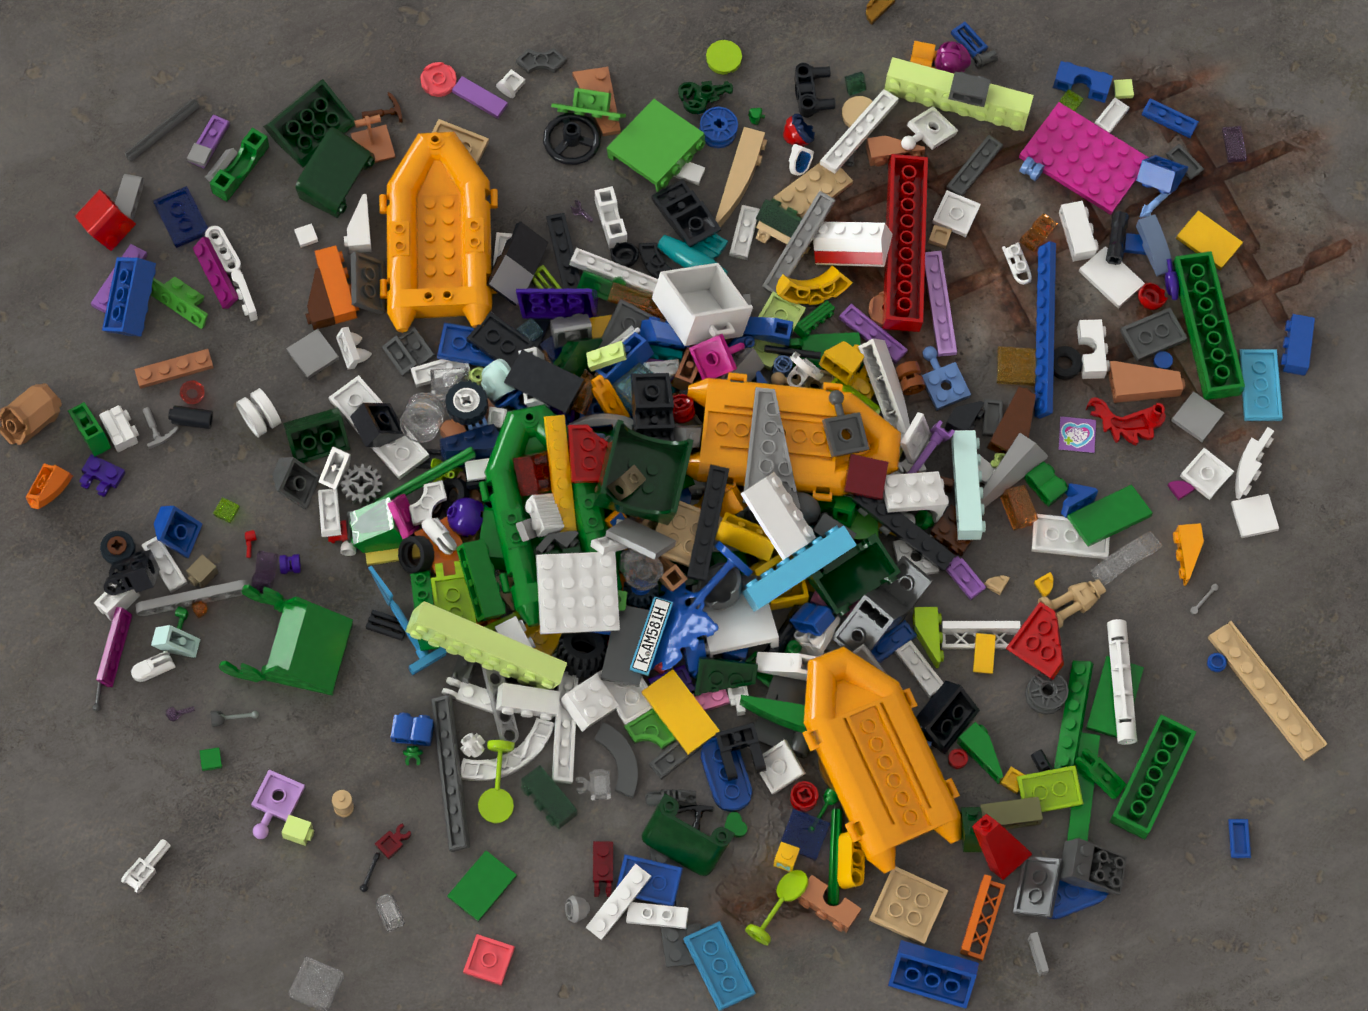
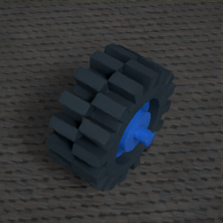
(640, 598)

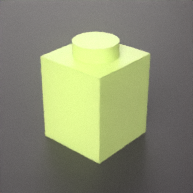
(298, 830)

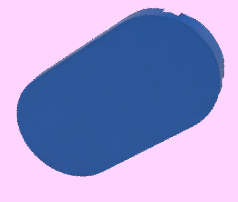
(727, 795)
(1074, 899)

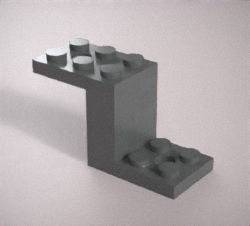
(883, 608)

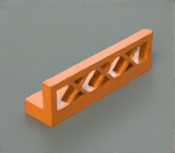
(975, 915)

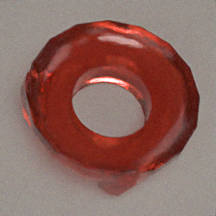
(194, 385)

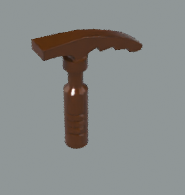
(396, 110)

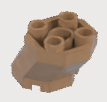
(29, 414)

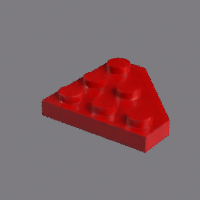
(585, 453)
(1039, 642)

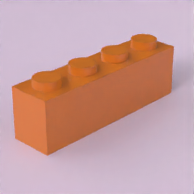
(336, 284)

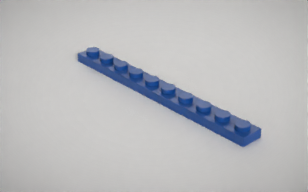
(1045, 330)

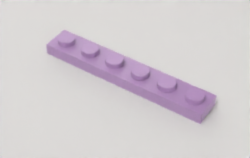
(939, 304)

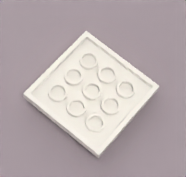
(577, 592)

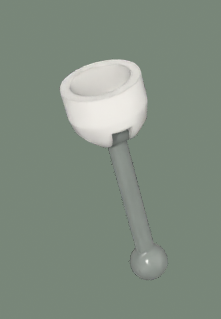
(347, 547)

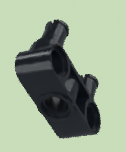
(805, 89)

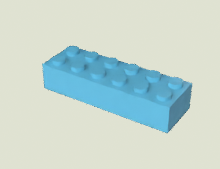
(799, 568)

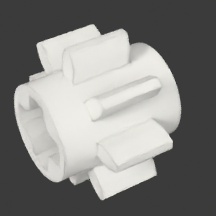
(472, 745)

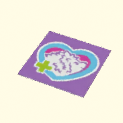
(1077, 434)

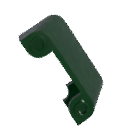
(333, 172)
(854, 574)
(682, 841)

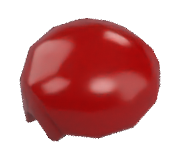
(1152, 296)

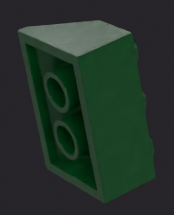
(316, 435)

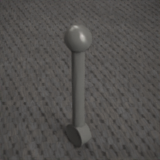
(96, 707)

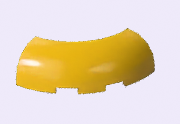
(814, 290)

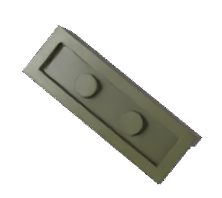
(1015, 812)

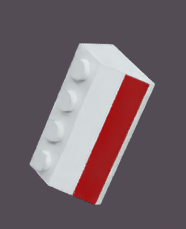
(852, 244)

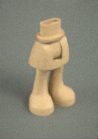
(1083, 596)

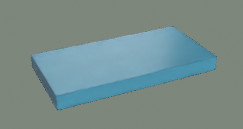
(1262, 385)

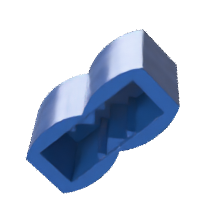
(812, 619)
(412, 729)

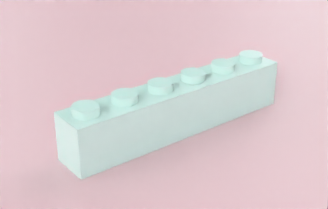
(966, 485)

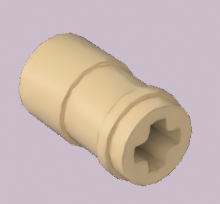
(342, 803)

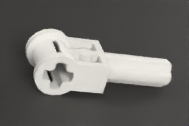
(143, 870)

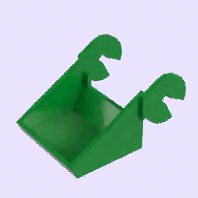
(306, 644)

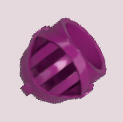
(952, 57)

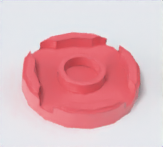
(438, 79)

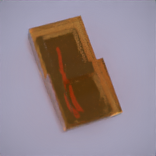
(1038, 232)

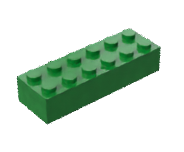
(1152, 777)

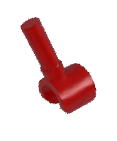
(249, 537)

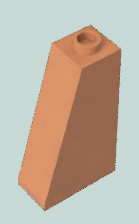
(1141, 382)

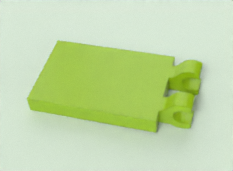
(452, 592)

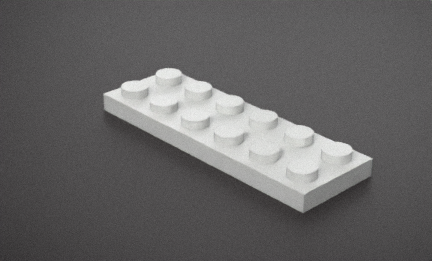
(399, 455)

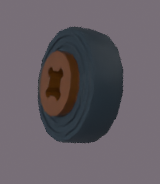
(124, 549)

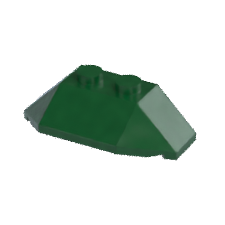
(574, 357)

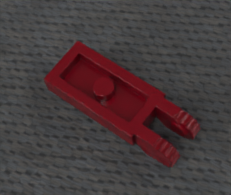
(602, 865)

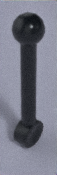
(364, 887)

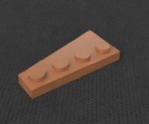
(599, 80)

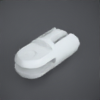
(439, 535)
(152, 667)

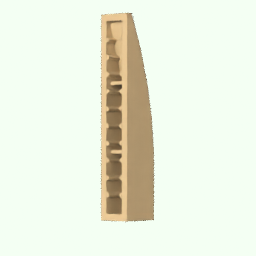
(741, 172)

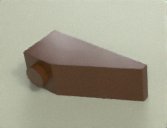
(318, 306)

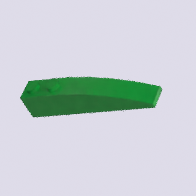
(779, 712)

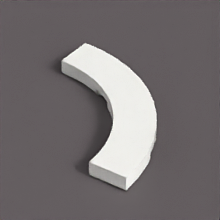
(512, 761)

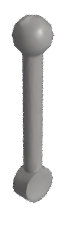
(1194, 610)

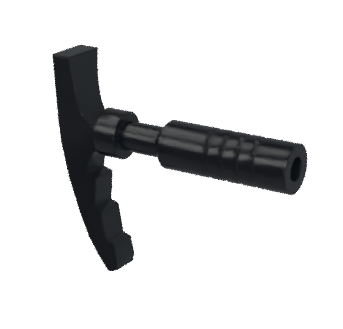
(698, 814)

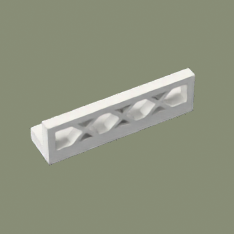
(972, 627)

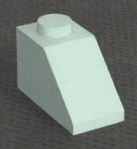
(175, 641)

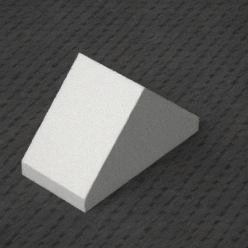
(335, 467)

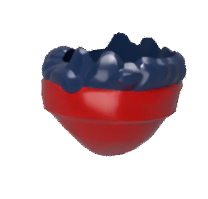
(797, 131)

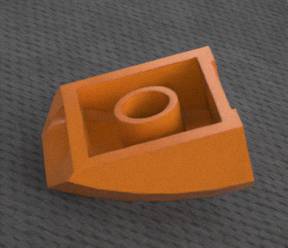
(48, 485)

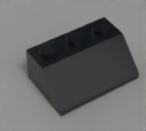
(946, 715)

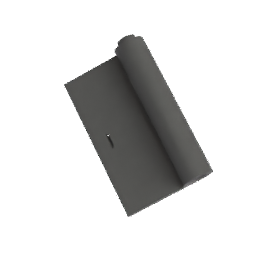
(771, 734)

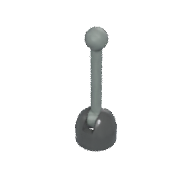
(218, 717)

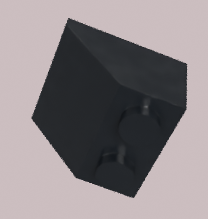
(377, 424)

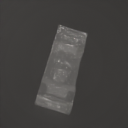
(1126, 557)

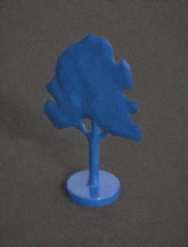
(687, 622)

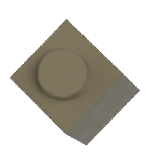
(201, 572)

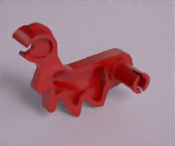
(1138, 423)

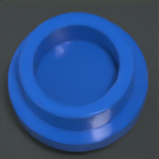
(1216, 662)

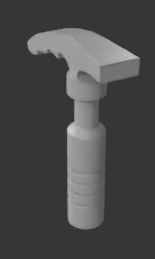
(156, 435)

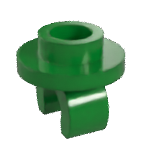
(412, 752)

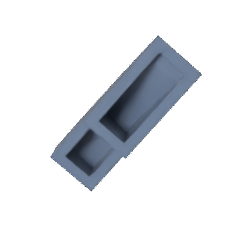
(1154, 244)

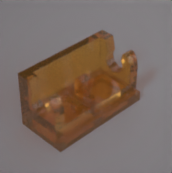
(585, 396)
(1019, 507)

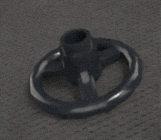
(572, 138)

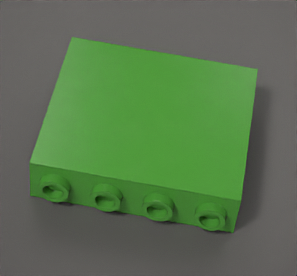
(657, 144)

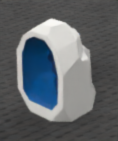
(800, 159)

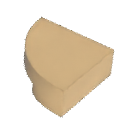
(997, 583)

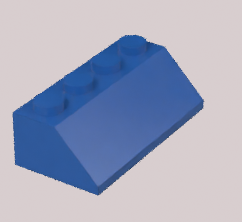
(129, 296)
(933, 974)

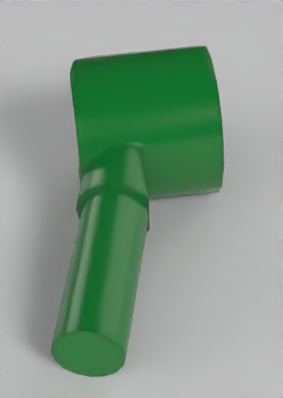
(182, 613)

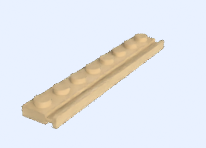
(1267, 691)

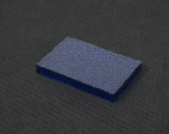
(181, 216)

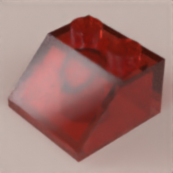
(533, 473)

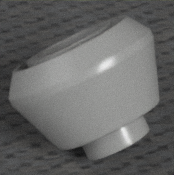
(576, 908)

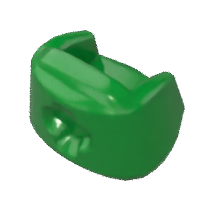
(755, 115)
(793, 647)

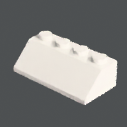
(778, 515)

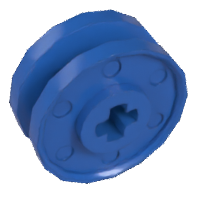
(721, 118)

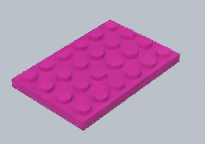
(1084, 158)

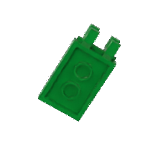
(823, 342)

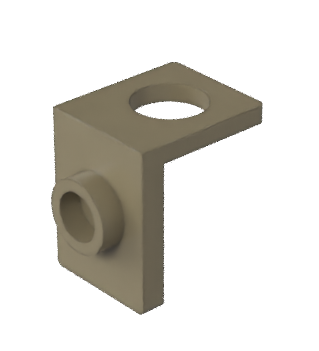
(628, 481)

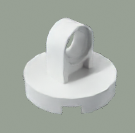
(805, 369)

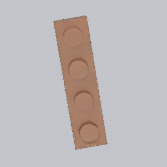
(174, 368)

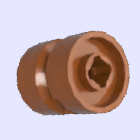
(910, 378)

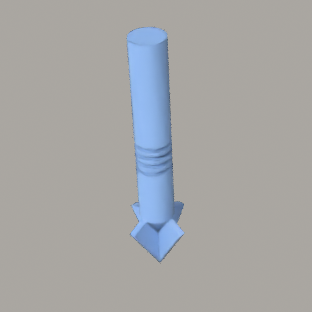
(1147, 209)

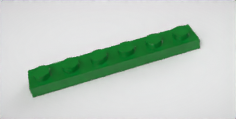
(1073, 714)

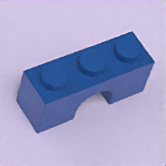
(1097, 82)

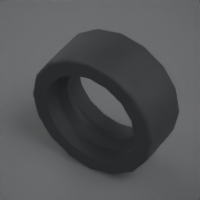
(426, 554)

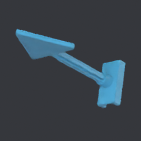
(425, 657)

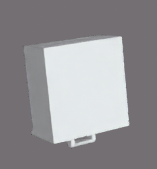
(701, 303)

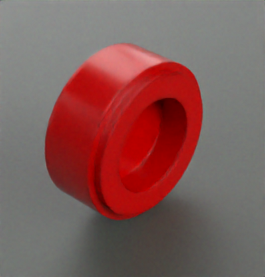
(957, 758)

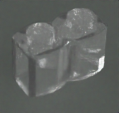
(389, 912)

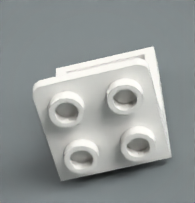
(915, 493)

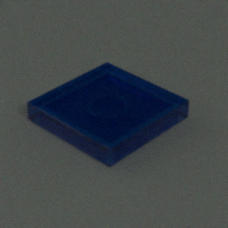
(800, 834)

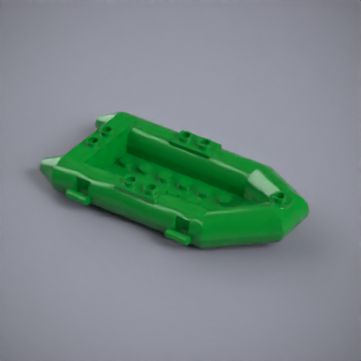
(521, 435)

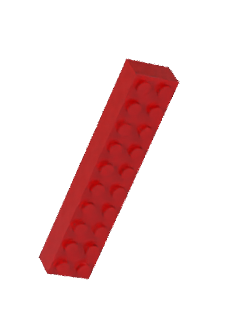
(906, 254)

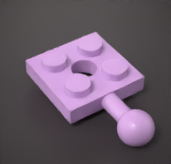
(281, 809)

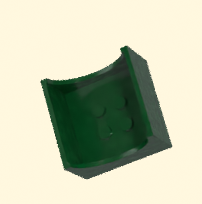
(659, 461)

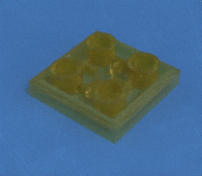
(1016, 366)

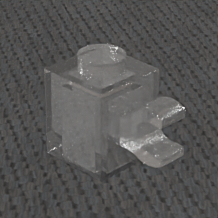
(598, 785)

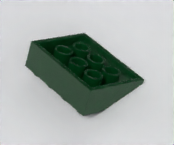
(307, 120)

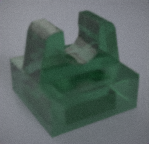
(855, 83)

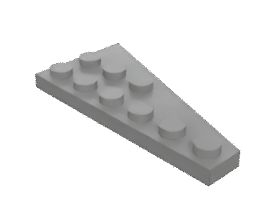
(768, 444)

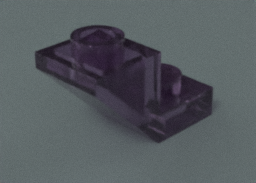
(265, 571)

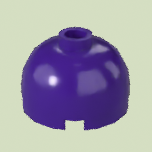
(465, 517)

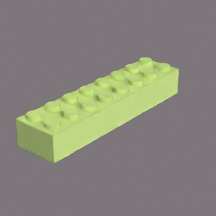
(933, 87)
(485, 647)

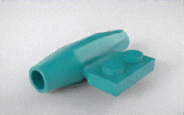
(697, 255)

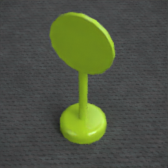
(497, 804)
(788, 889)

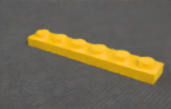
(560, 469)

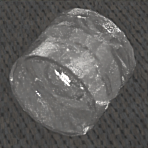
(422, 417)

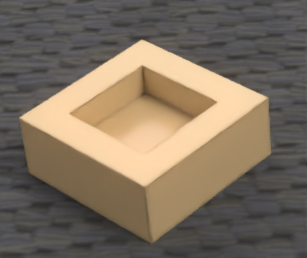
(939, 236)

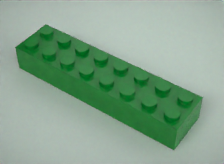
(1208, 326)

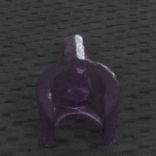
(579, 210)
(173, 714)

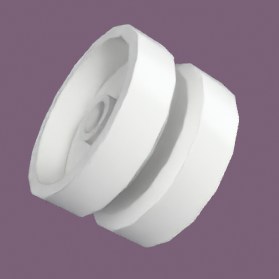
(258, 412)

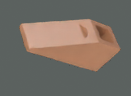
(881, 147)

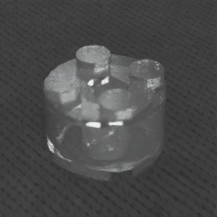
(640, 570)

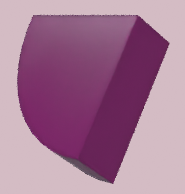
(1180, 488)

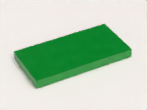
(1109, 515)
(1103, 712)

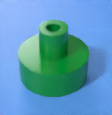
(924, 519)

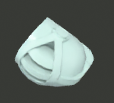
(493, 379)

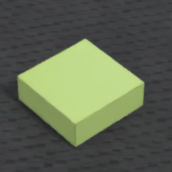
(1123, 89)

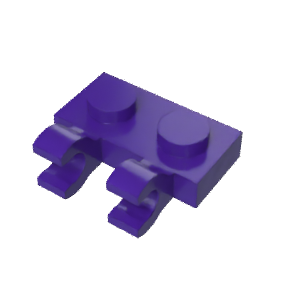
(103, 471)

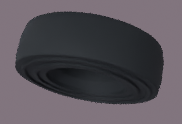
(1074, 356)
(461, 487)

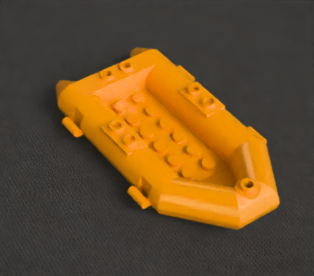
(438, 234)
(801, 411)
(876, 756)

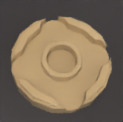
(854, 108)

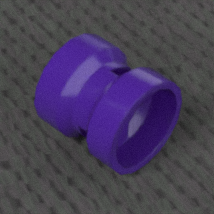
(285, 564)

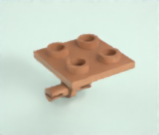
(374, 139)

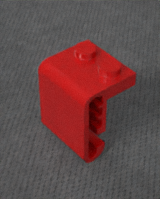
(104, 220)

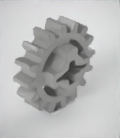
(369, 486)

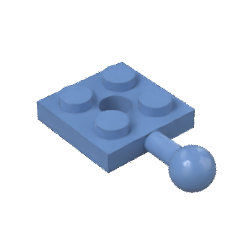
(950, 374)

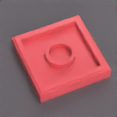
(489, 959)

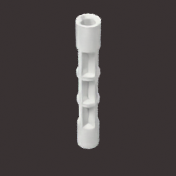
(1122, 682)

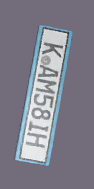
(651, 636)

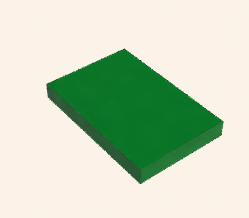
(482, 886)

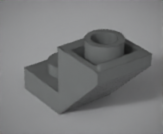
(561, 539)

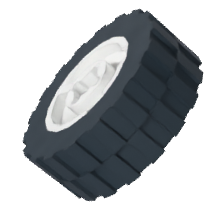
(466, 413)

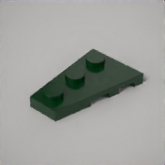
(721, 674)

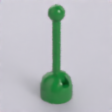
(830, 798)

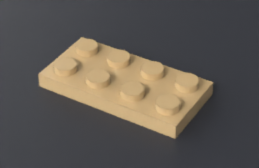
(803, 191)

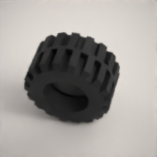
(582, 663)

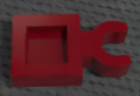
(390, 843)

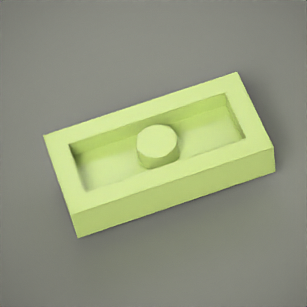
(606, 356)

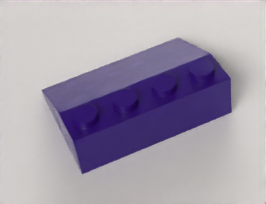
(557, 302)

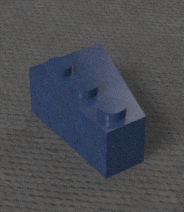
(480, 439)

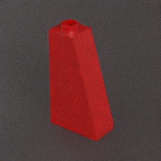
(999, 847)

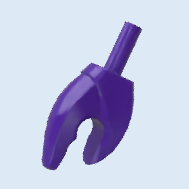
(1171, 281)

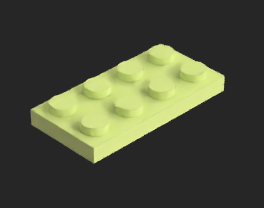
(777, 308)

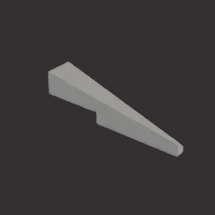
(1016, 463)

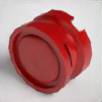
(683, 408)
(804, 796)

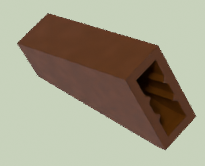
(1015, 421)

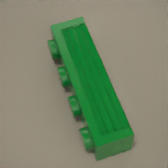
(814, 319)

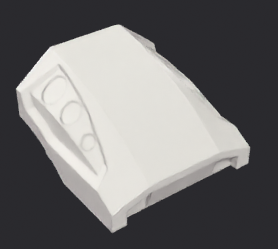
(813, 644)

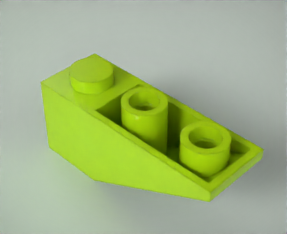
(926, 626)

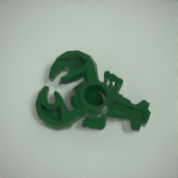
(703, 95)

